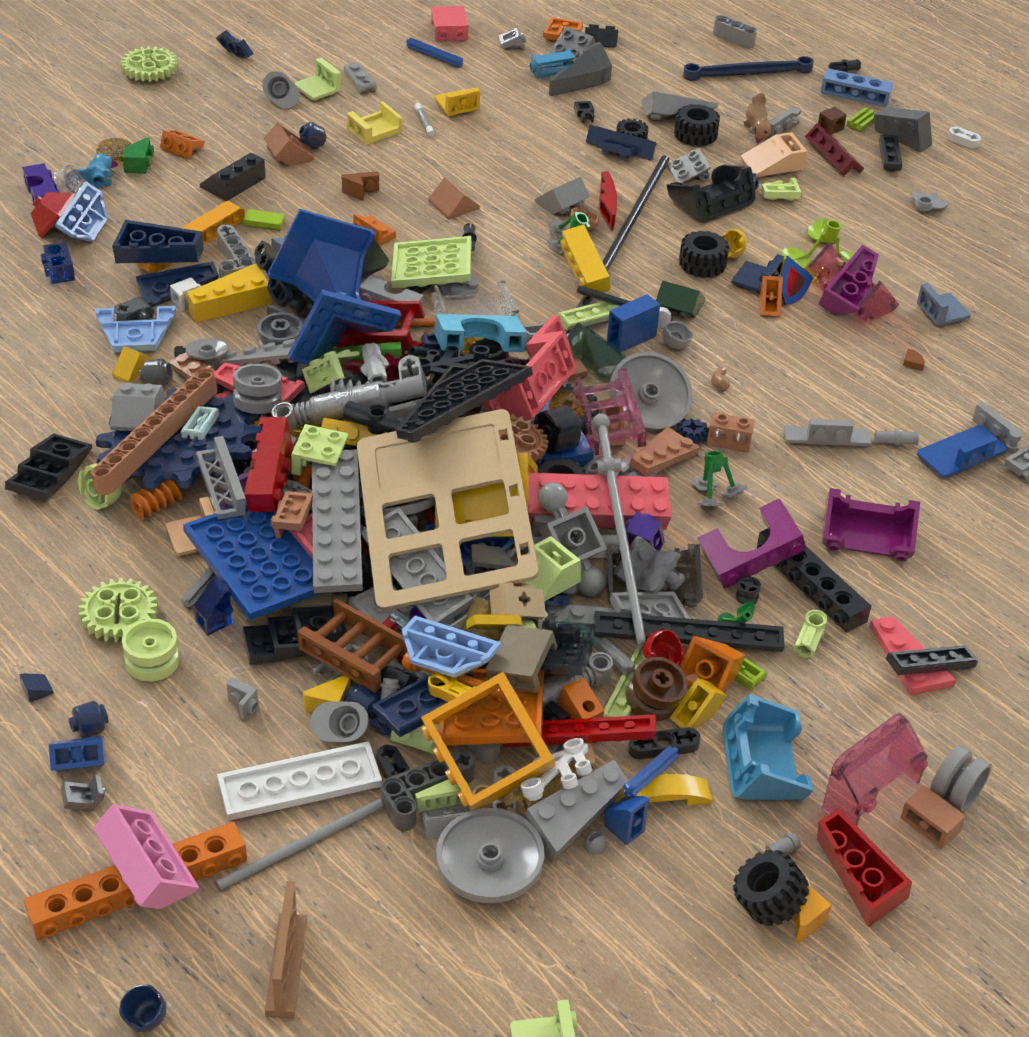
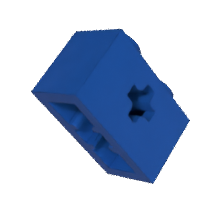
(77, 753)

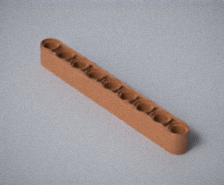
(153, 432)

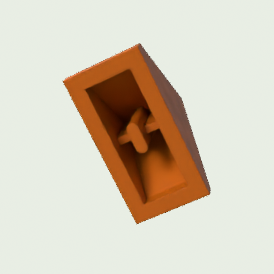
(771, 296)

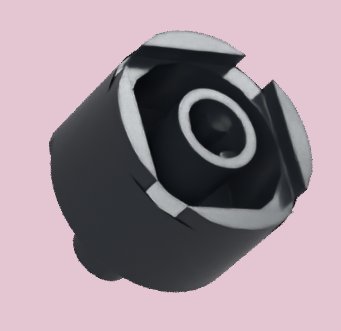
(561, 427)

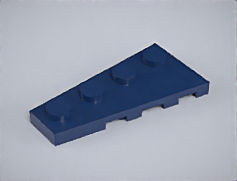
(156, 286)

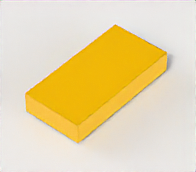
(493, 621)

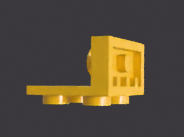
(459, 101)

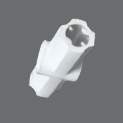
(374, 363)

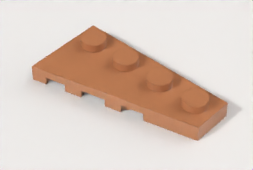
(663, 451)

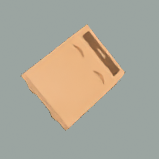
(776, 156)

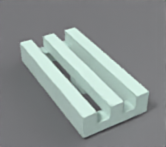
(203, 423)

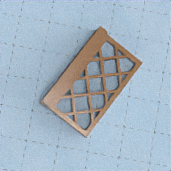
(286, 958)

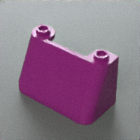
(870, 526)

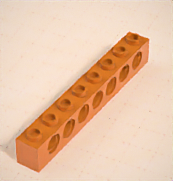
(196, 853)

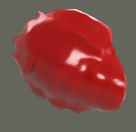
(664, 644)

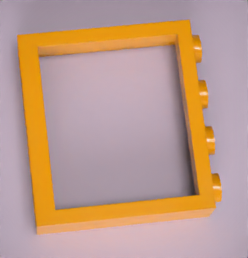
(508, 783)

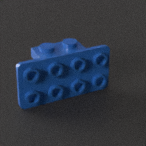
(961, 451)

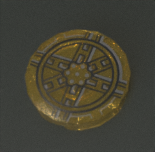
(113, 147)

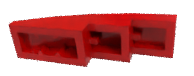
(608, 199)

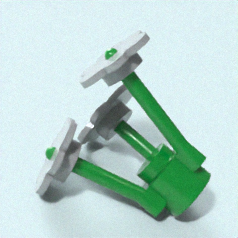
(557, 227)
(713, 462)

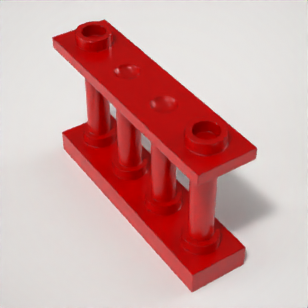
(408, 309)

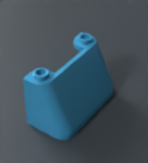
(761, 752)

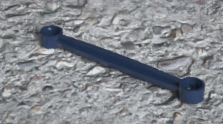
(693, 71)

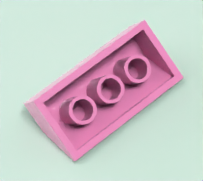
(144, 857)

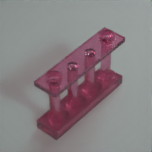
(627, 399)

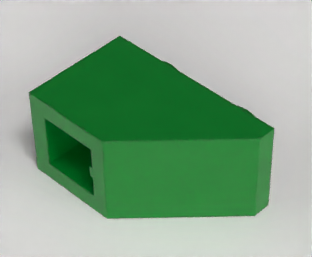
(138, 156)

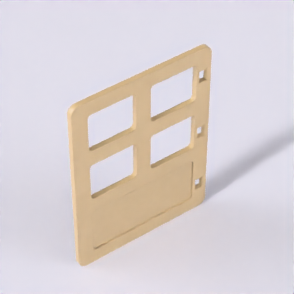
(442, 463)

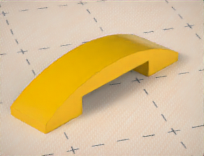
(677, 787)

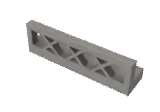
(234, 494)

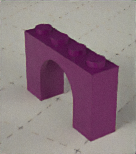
(782, 543)

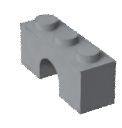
(376, 290)

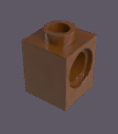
(832, 120)

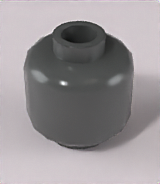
(156, 372)

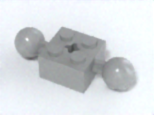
(579, 525)

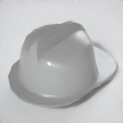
(281, 90)
(339, 721)

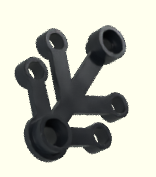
(431, 362)

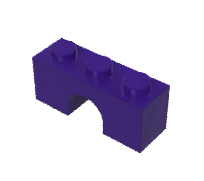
(38, 180)

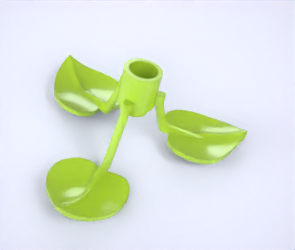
(821, 232)

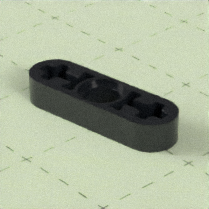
(680, 734)

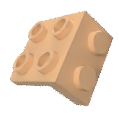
(179, 540)

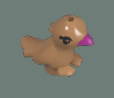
(757, 117)

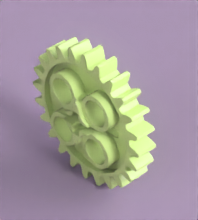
(149, 64)
(100, 608)

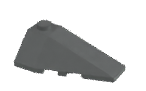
(585, 72)

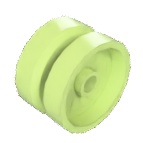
(150, 650)

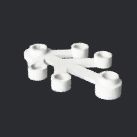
(573, 751)

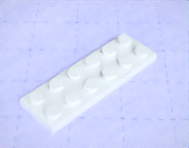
(298, 780)

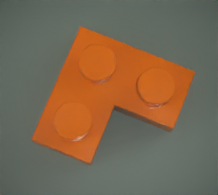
(556, 26)

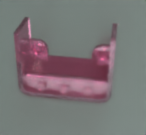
(877, 301)
(873, 765)

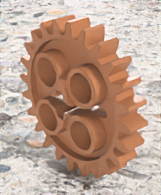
(527, 438)

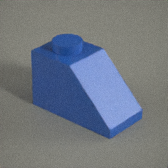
(627, 817)

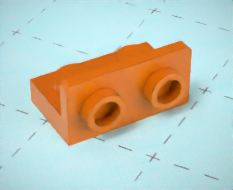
(180, 143)
(382, 232)

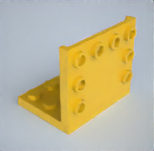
(491, 499)

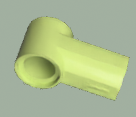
(811, 633)

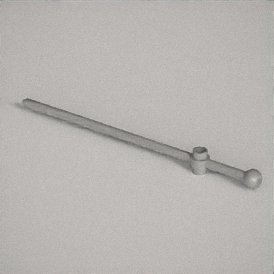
(609, 467)

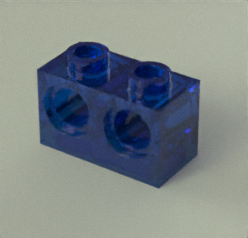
(57, 263)

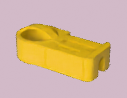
(449, 691)

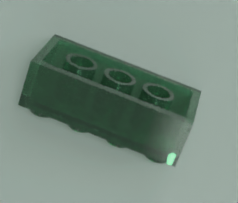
(594, 350)

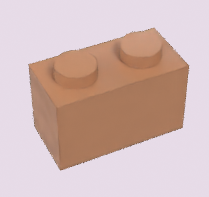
(933, 816)

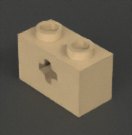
(520, 601)

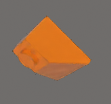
(712, 663)

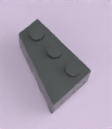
(910, 126)

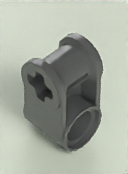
(134, 310)

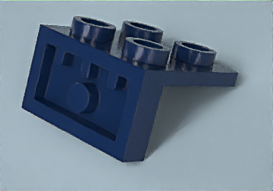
(751, 274)

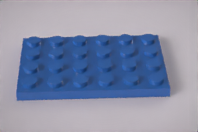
(255, 564)

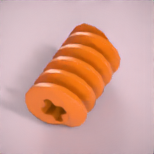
(151, 499)

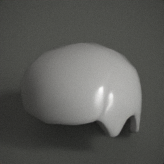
(677, 335)

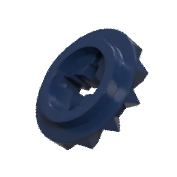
(701, 430)

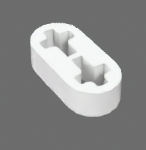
(964, 137)

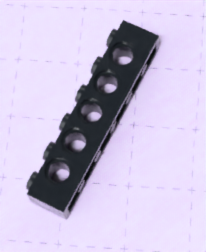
(823, 587)

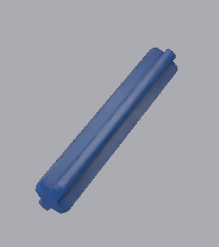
(434, 52)
(650, 771)

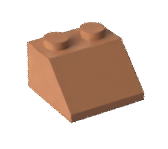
(287, 146)

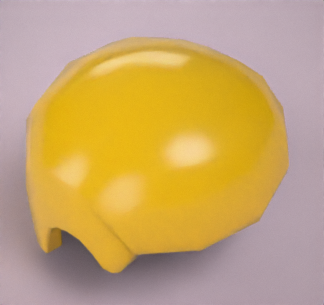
(737, 242)

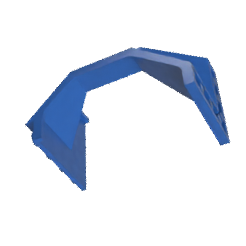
(326, 264)

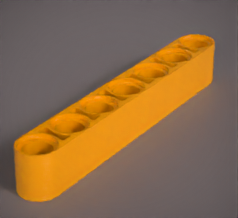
(225, 213)

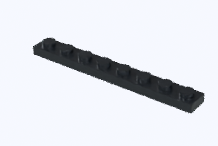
(729, 633)

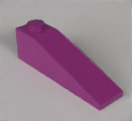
(850, 283)

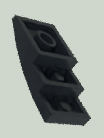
(48, 467)
(280, 636)

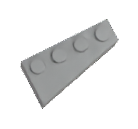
(572, 811)

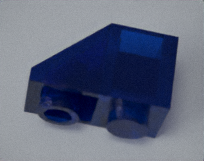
(214, 607)

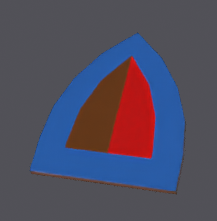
(795, 281)

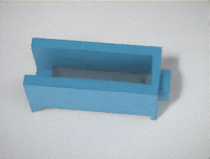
(550, 64)

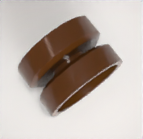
(656, 688)

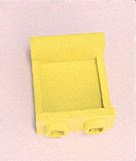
(376, 125)

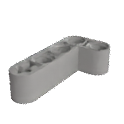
(234, 250)

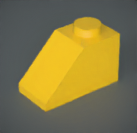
(698, 704)

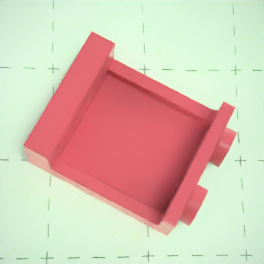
(449, 23)

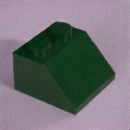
(680, 299)

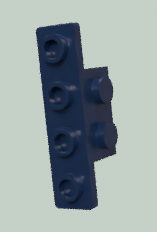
(621, 143)

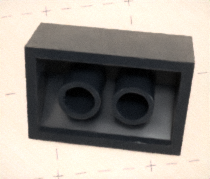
(236, 177)

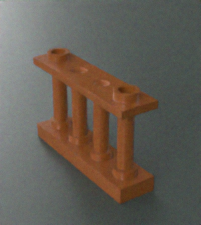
(349, 663)

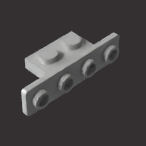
(827, 433)

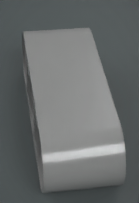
(735, 31)

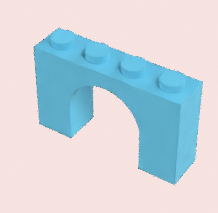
(506, 330)

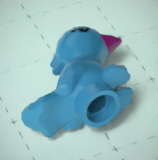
(99, 170)

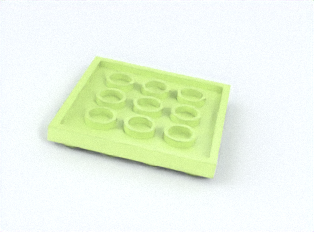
(431, 262)

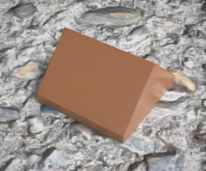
(452, 200)

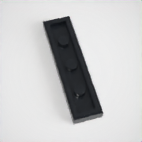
(931, 660)

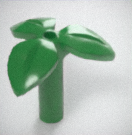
(744, 614)

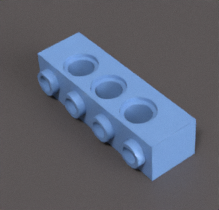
(857, 87)

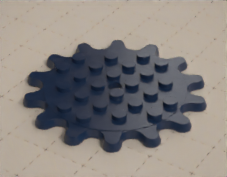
(177, 456)

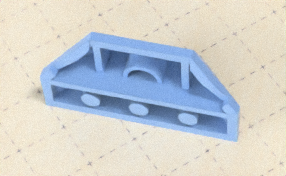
(84, 214)
(446, 648)

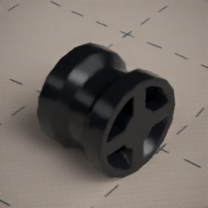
(748, 590)

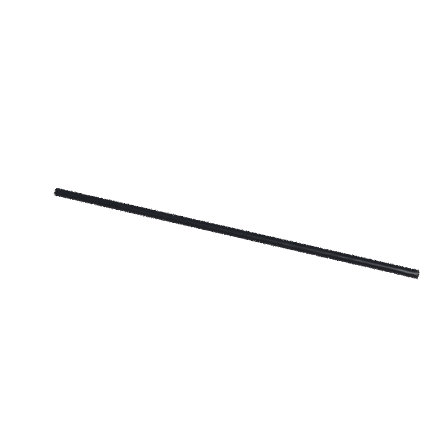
(629, 222)

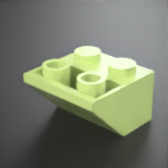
(557, 568)

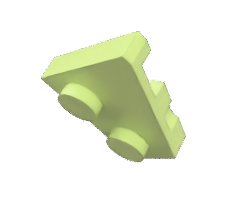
(778, 190)

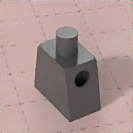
(486, 558)

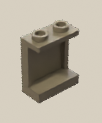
(522, 656)

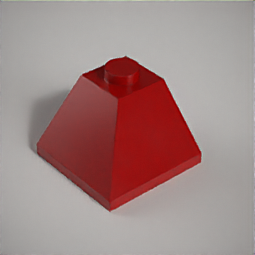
(49, 210)

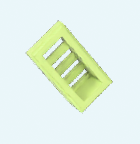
(438, 797)

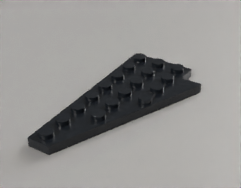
(458, 392)

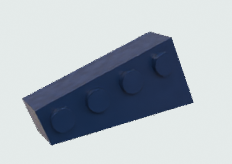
(156, 244)

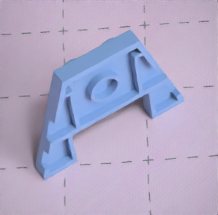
(135, 334)

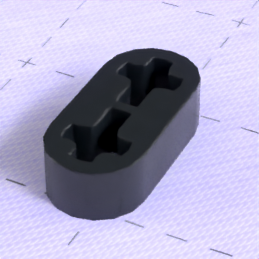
(398, 763)

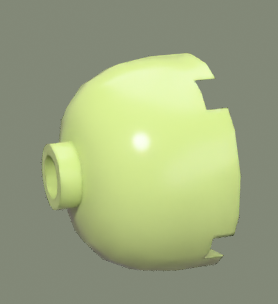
(87, 487)

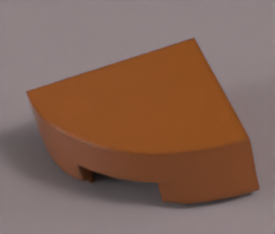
(914, 360)

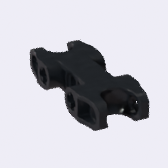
(281, 292)

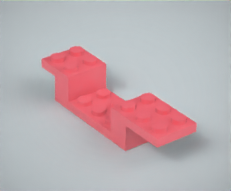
(551, 367)

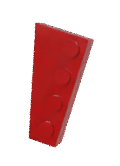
(269, 465)
(864, 869)

